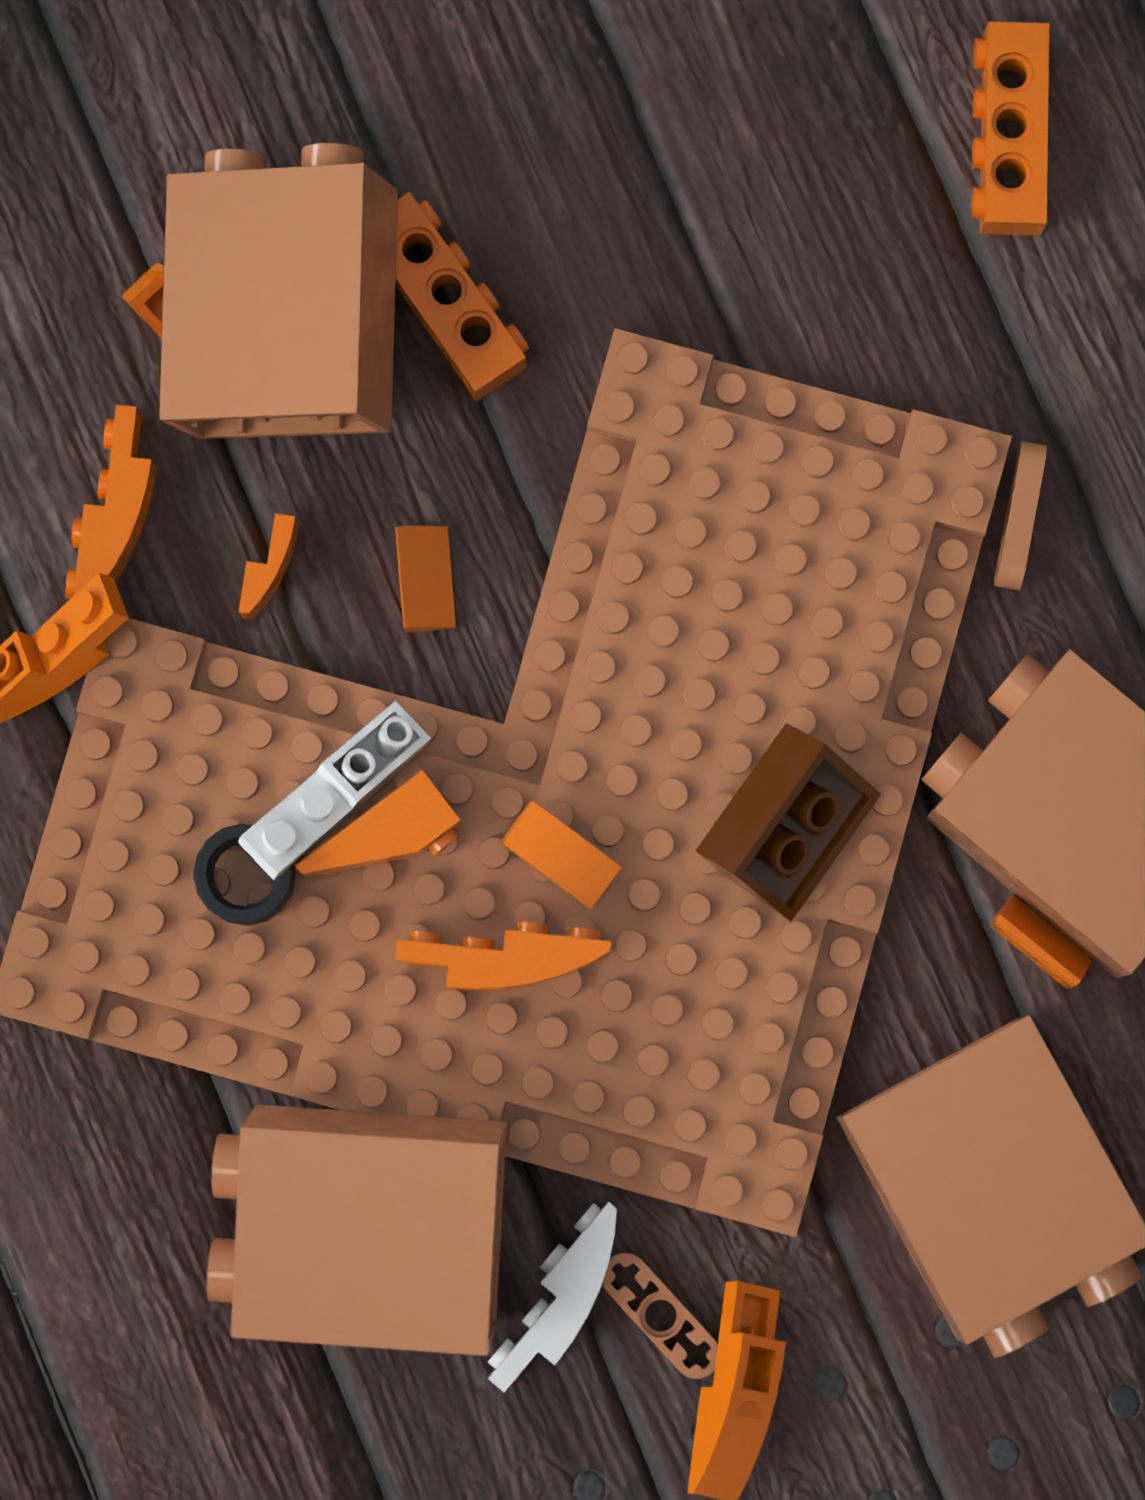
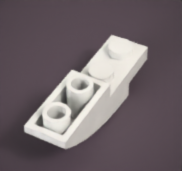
(334, 791)
(575, 1281)

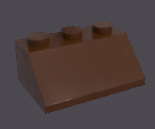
(788, 821)

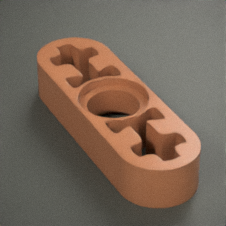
(1020, 515)
(677, 1353)

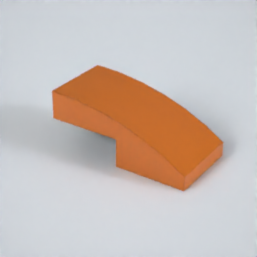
(263, 579)
(561, 854)

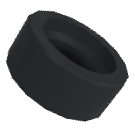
(212, 899)

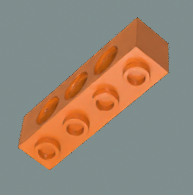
(1025, 51)
(478, 367)

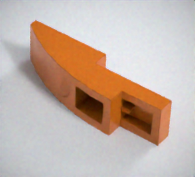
(111, 531)
(61, 649)
(526, 959)
(745, 1386)

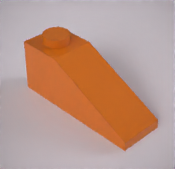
(394, 829)

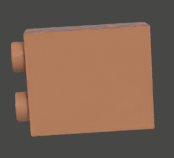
(279, 296)
(1058, 805)
(998, 1187)
(361, 1229)

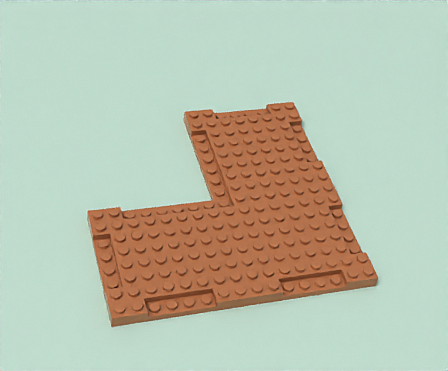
(714, 575)

